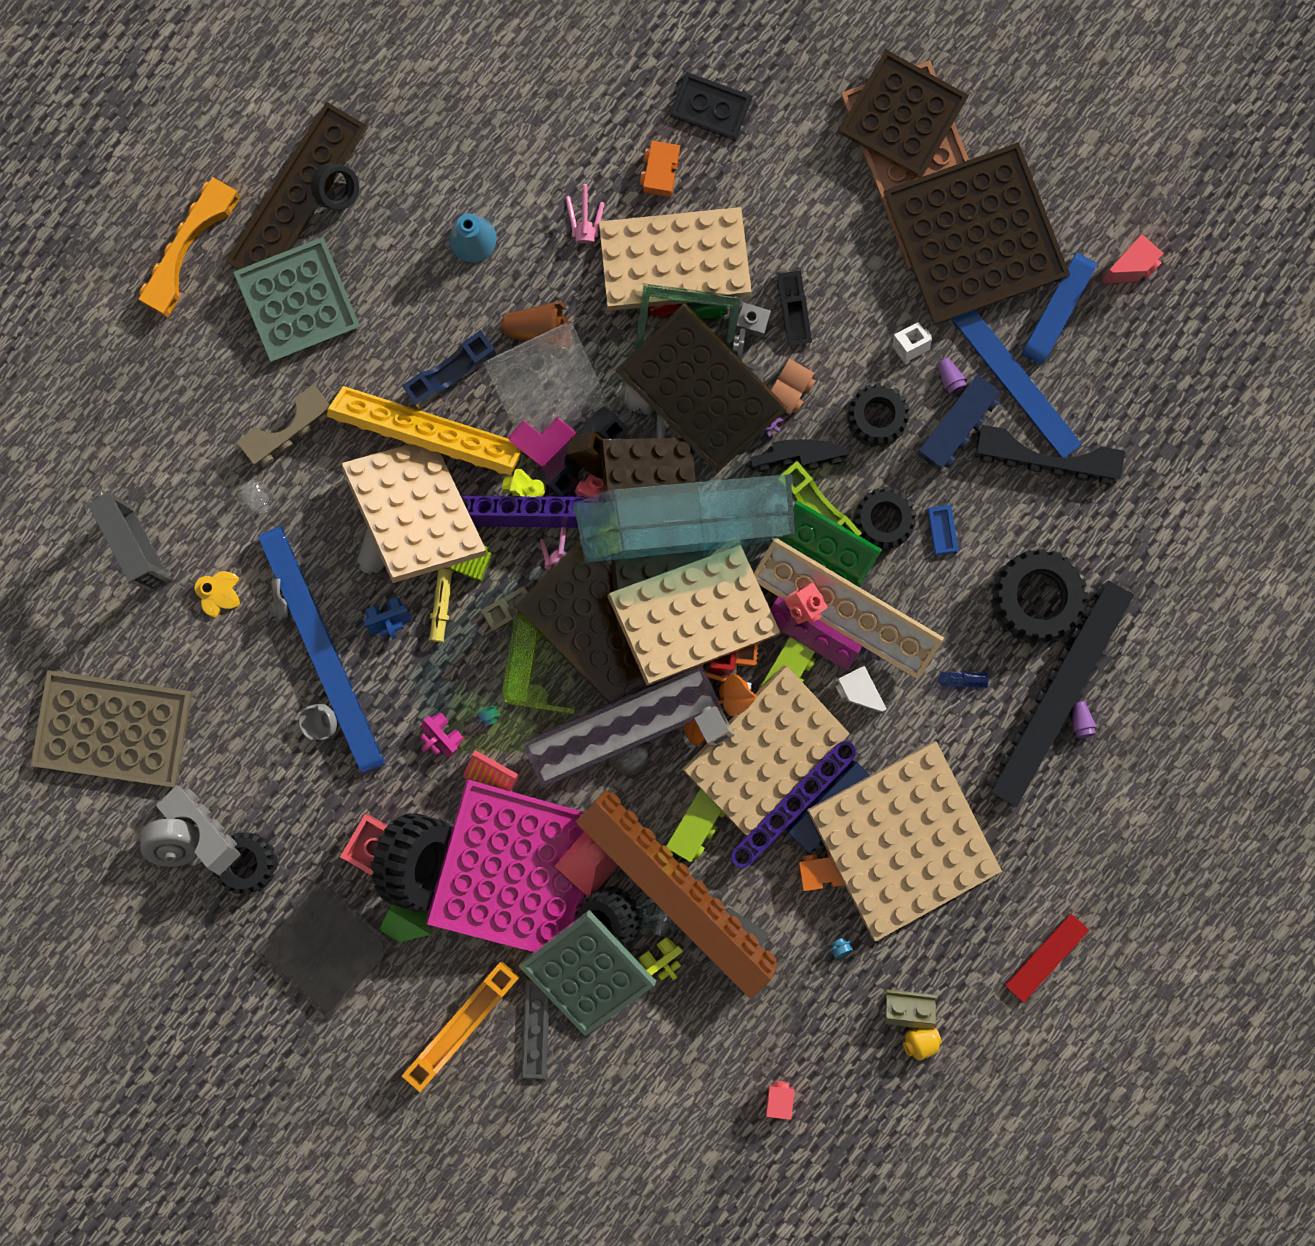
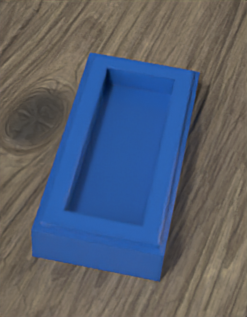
(942, 530)

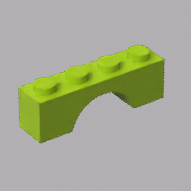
(807, 492)

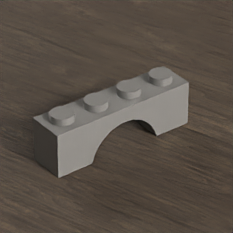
(214, 848)

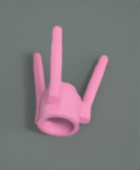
(584, 231)
(556, 555)

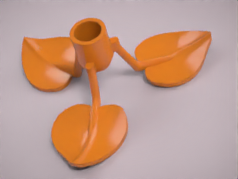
(736, 700)

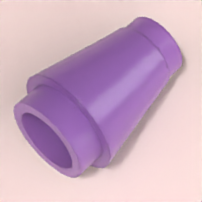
(951, 377)
(1082, 721)

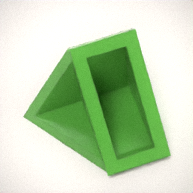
(405, 924)

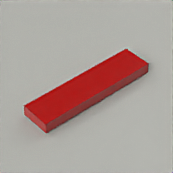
(1047, 957)

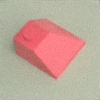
(586, 865)

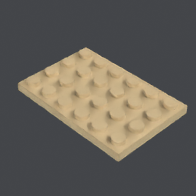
(674, 251)
(413, 511)
(693, 614)
(771, 751)

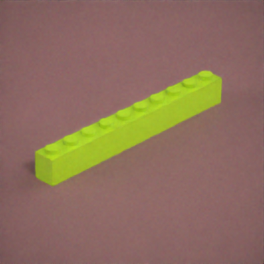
(702, 813)

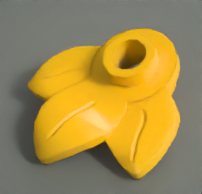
(221, 593)

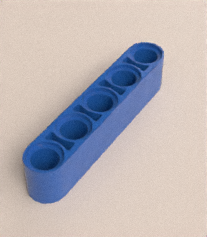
(1059, 309)

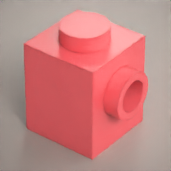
(780, 1100)

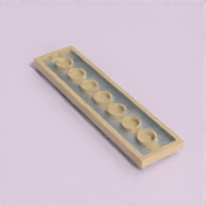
(851, 609)

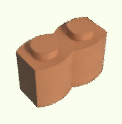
(792, 384)

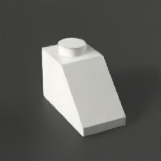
(860, 690)

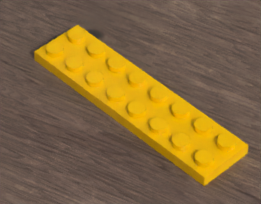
(424, 430)

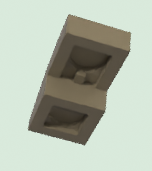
(503, 610)

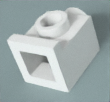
(912, 342)

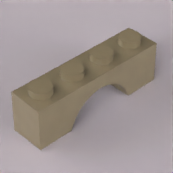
(262, 446)

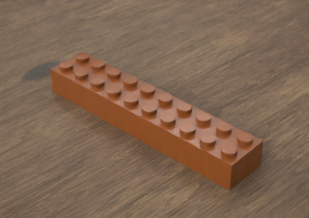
(678, 893)

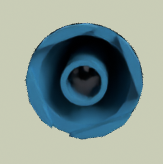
(472, 238)

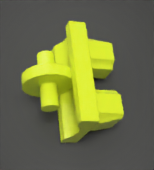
(523, 485)
(670, 951)

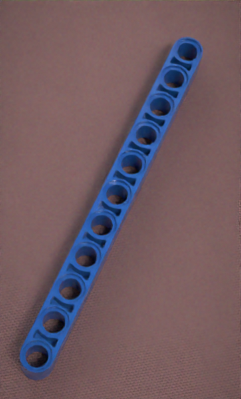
(321, 650)

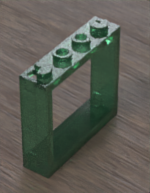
(688, 295)

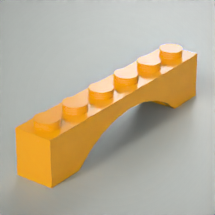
(213, 205)
(460, 1026)

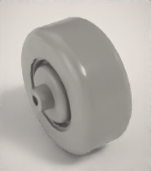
(169, 842)

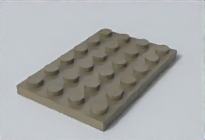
(111, 728)

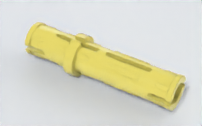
(440, 607)

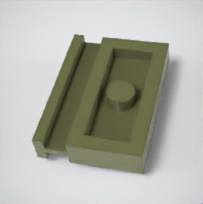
(910, 1009)

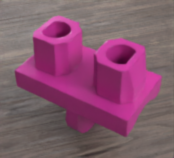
(436, 739)

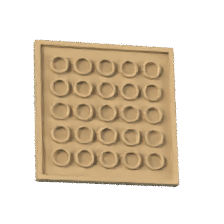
(904, 840)

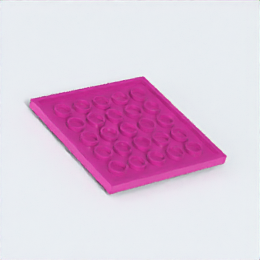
(501, 869)

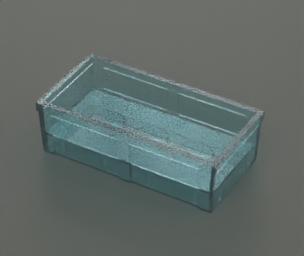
(685, 517)

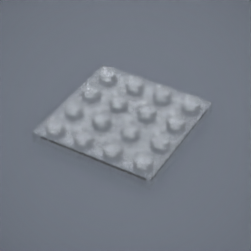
(547, 380)

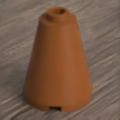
(532, 322)

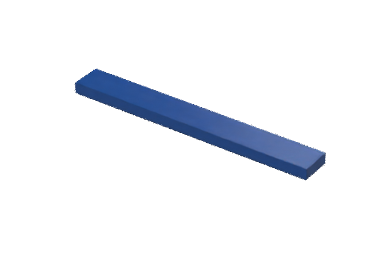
(1017, 383)

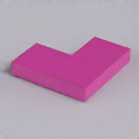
(543, 445)

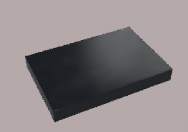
(711, 106)

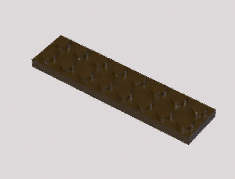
(290, 200)

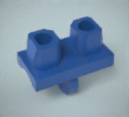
(389, 621)

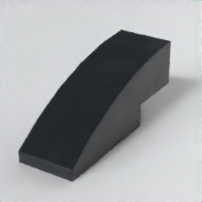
(794, 307)

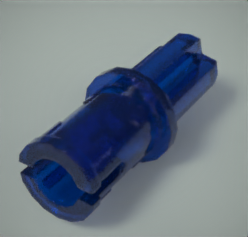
(963, 679)

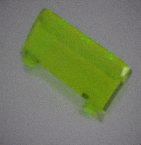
(518, 670)

